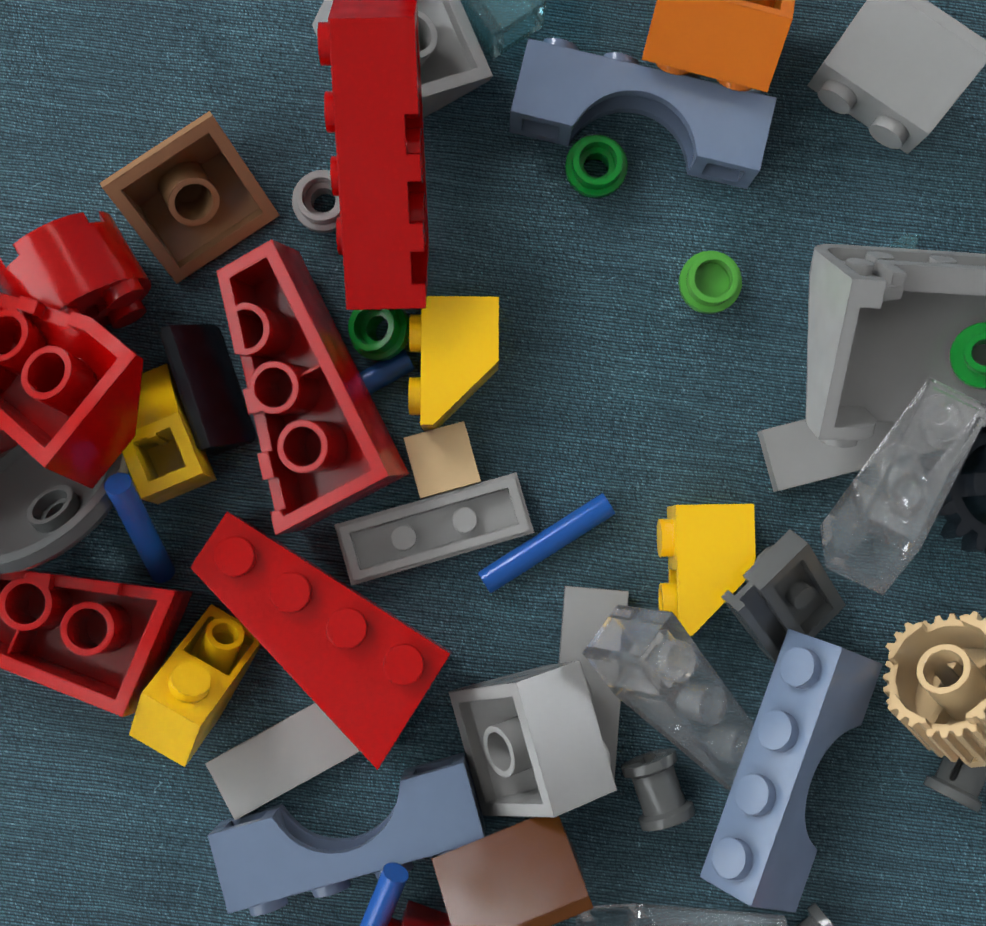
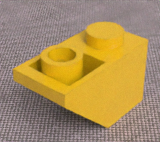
(457, 354)
(164, 452)
(707, 555)
(194, 686)

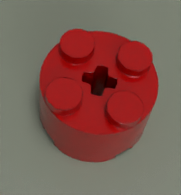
(79, 270)

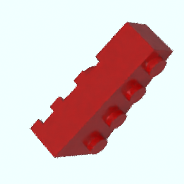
(87, 634)
(333, 641)

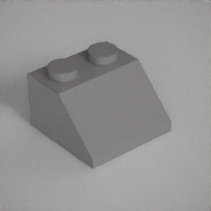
(448, 52)
(899, 69)
(533, 742)

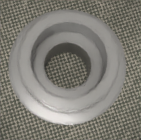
(303, 199)

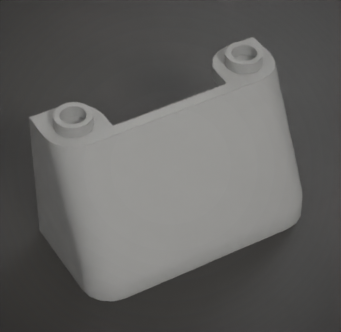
(883, 328)

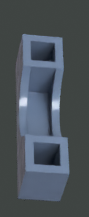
(715, 126)
(762, 835)
(275, 857)

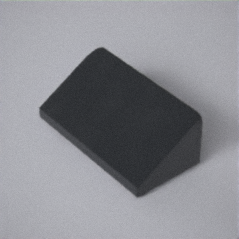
(207, 387)

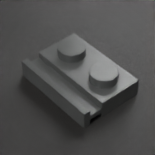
(784, 592)

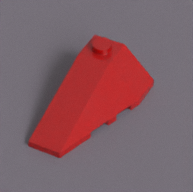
(66, 388)

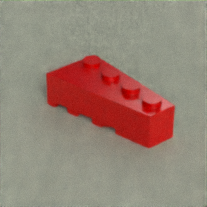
(378, 151)
(307, 398)

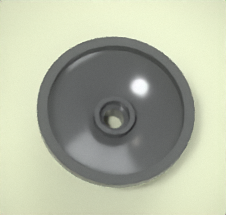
(45, 511)

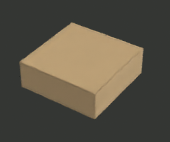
(442, 460)

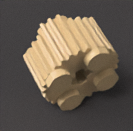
(941, 685)

